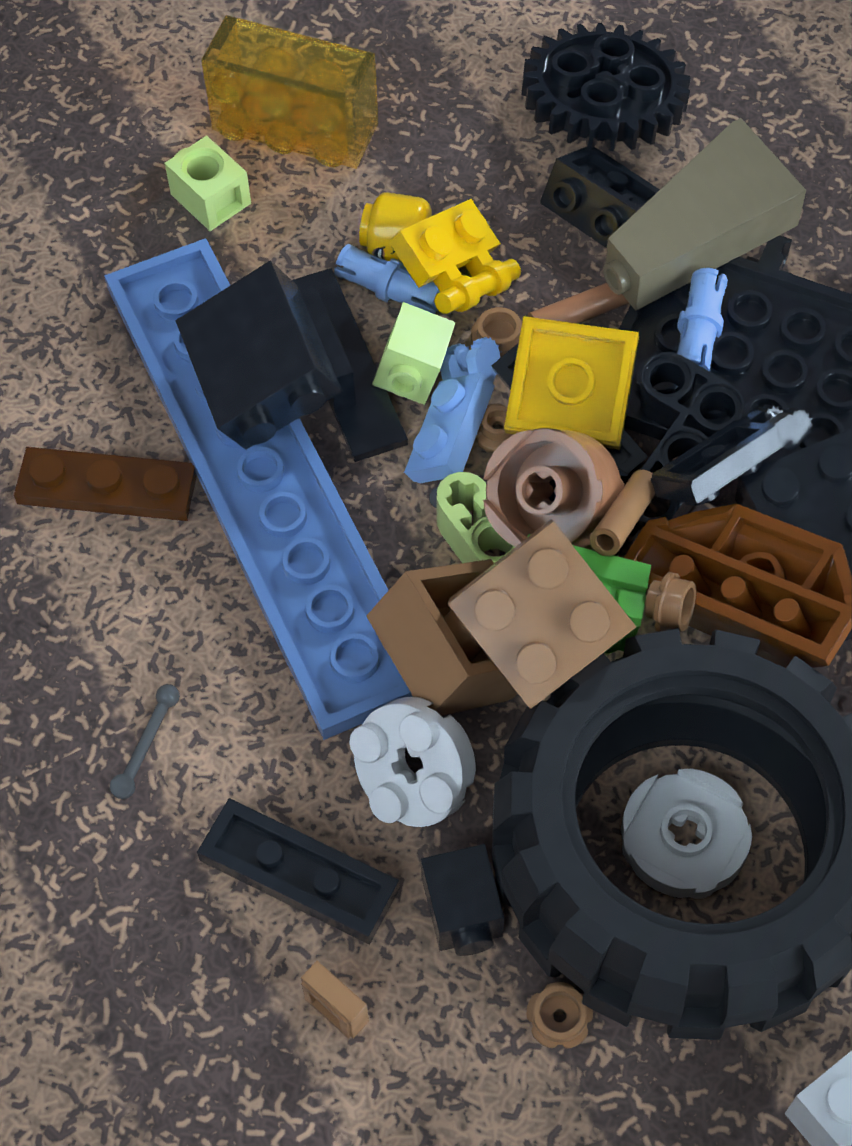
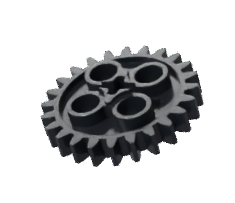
(605, 86)

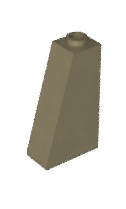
(704, 217)

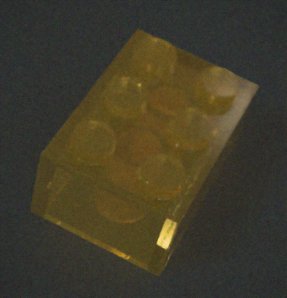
(291, 92)

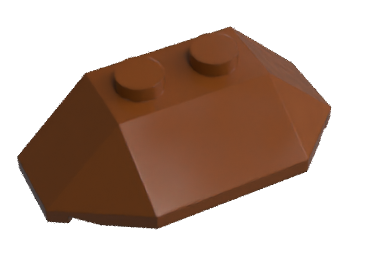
(756, 579)

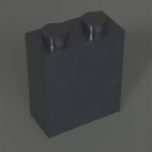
(258, 356)

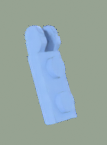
(454, 411)

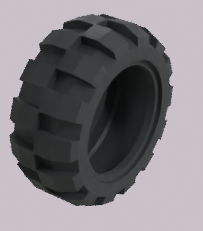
(604, 941)

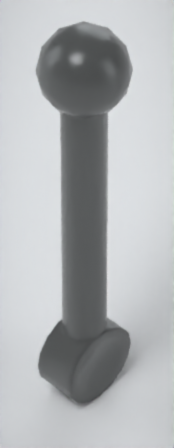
(123, 785)

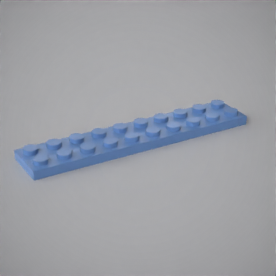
(271, 504)

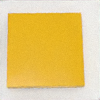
(572, 379)

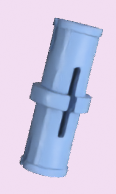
(384, 278)
(702, 317)

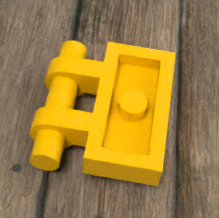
(448, 242)

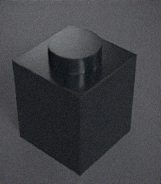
(463, 900)

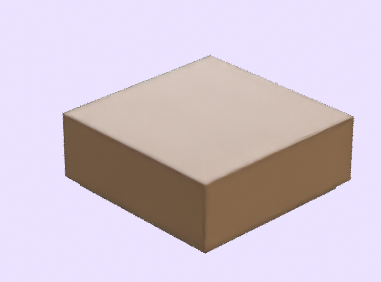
(334, 1000)

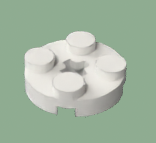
(390, 784)
(693, 868)

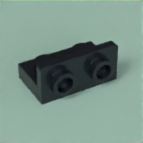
(595, 192)

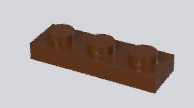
(106, 483)

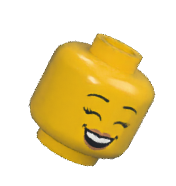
(386, 218)

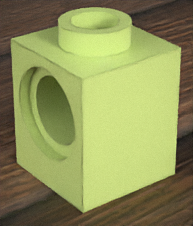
(208, 183)
(414, 353)

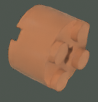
(521, 489)

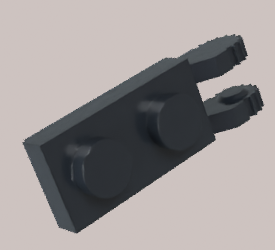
(731, 454)

